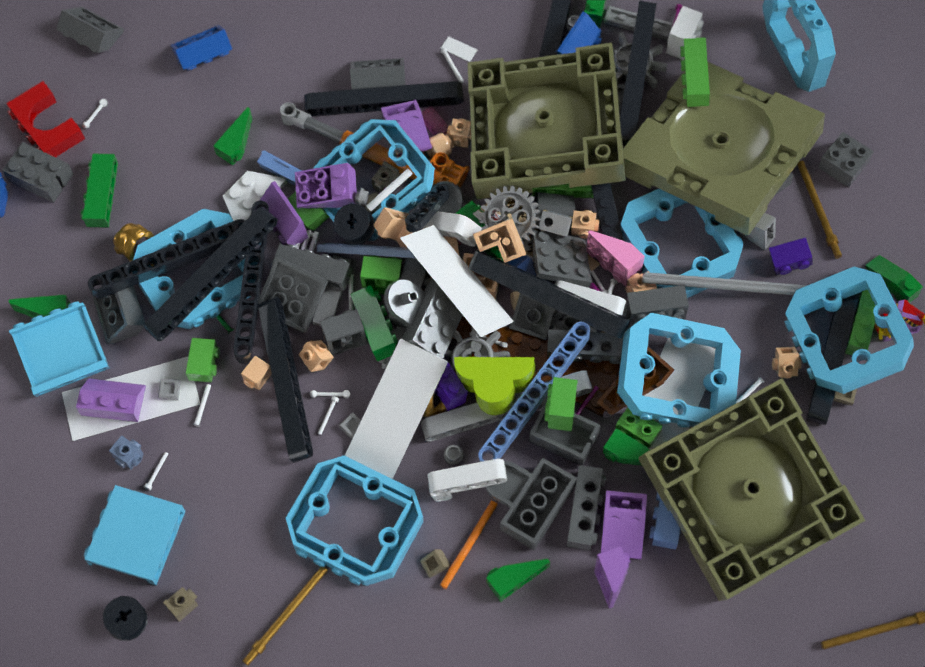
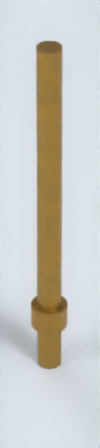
(831, 239)
(918, 617)
(259, 646)

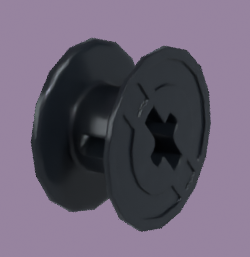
(346, 218)
(114, 619)

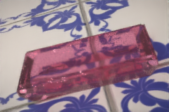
(434, 121)

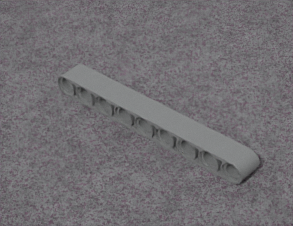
(472, 416)

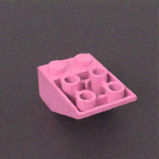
(615, 255)

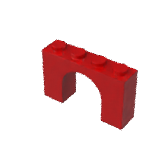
(26, 108)

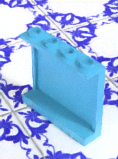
(59, 348)
(135, 534)

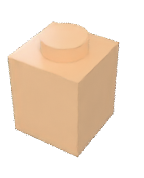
(256, 373)

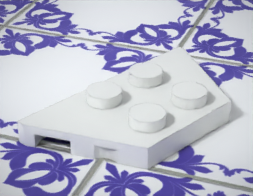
(248, 191)

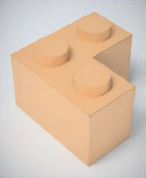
(392, 225)
(505, 237)

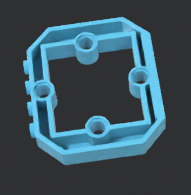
(809, 67)
(364, 139)
(650, 206)
(185, 229)
(840, 287)
(632, 375)
(317, 489)

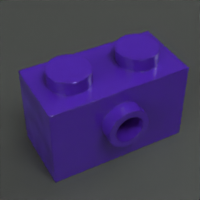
(791, 256)
(451, 389)

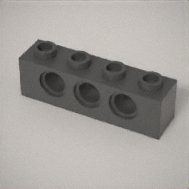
(596, 341)
(586, 477)

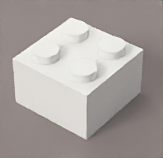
(686, 26)

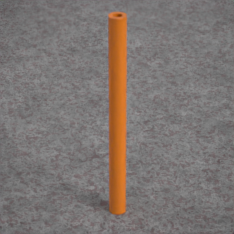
(468, 544)

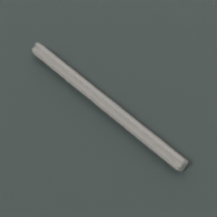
(720, 283)

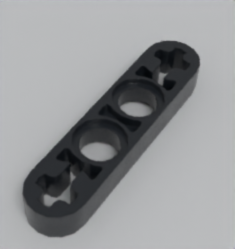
(429, 208)

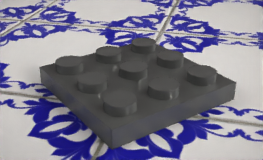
(560, 258)
(297, 290)

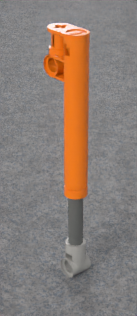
(447, 172)

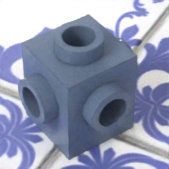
(126, 452)

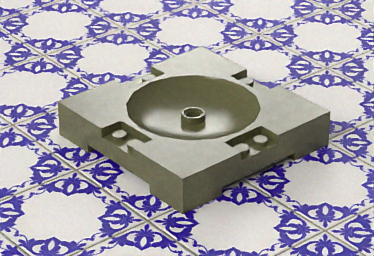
(545, 121)
(726, 153)
(740, 533)

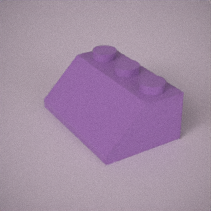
(289, 224)
(111, 400)
(611, 572)

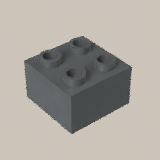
(845, 159)
(343, 332)

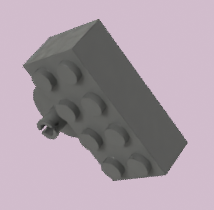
(427, 314)
(532, 499)

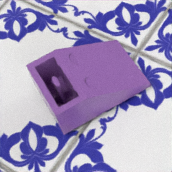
(410, 119)
(326, 187)
(624, 522)

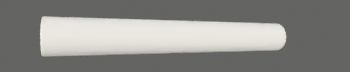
(389, 189)

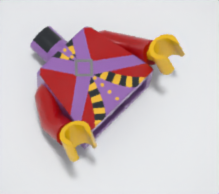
(912, 316)

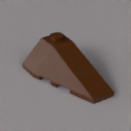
(611, 400)

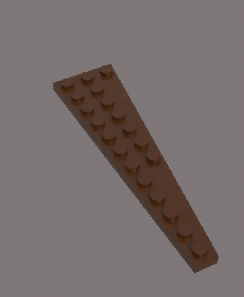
(526, 345)

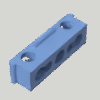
(277, 167)

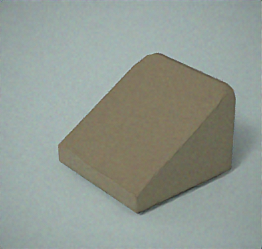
(435, 562)

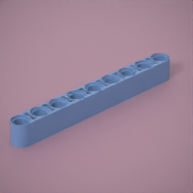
(538, 385)

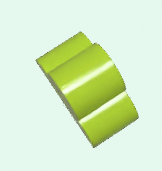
(495, 380)

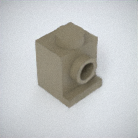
(387, 171)
(181, 610)

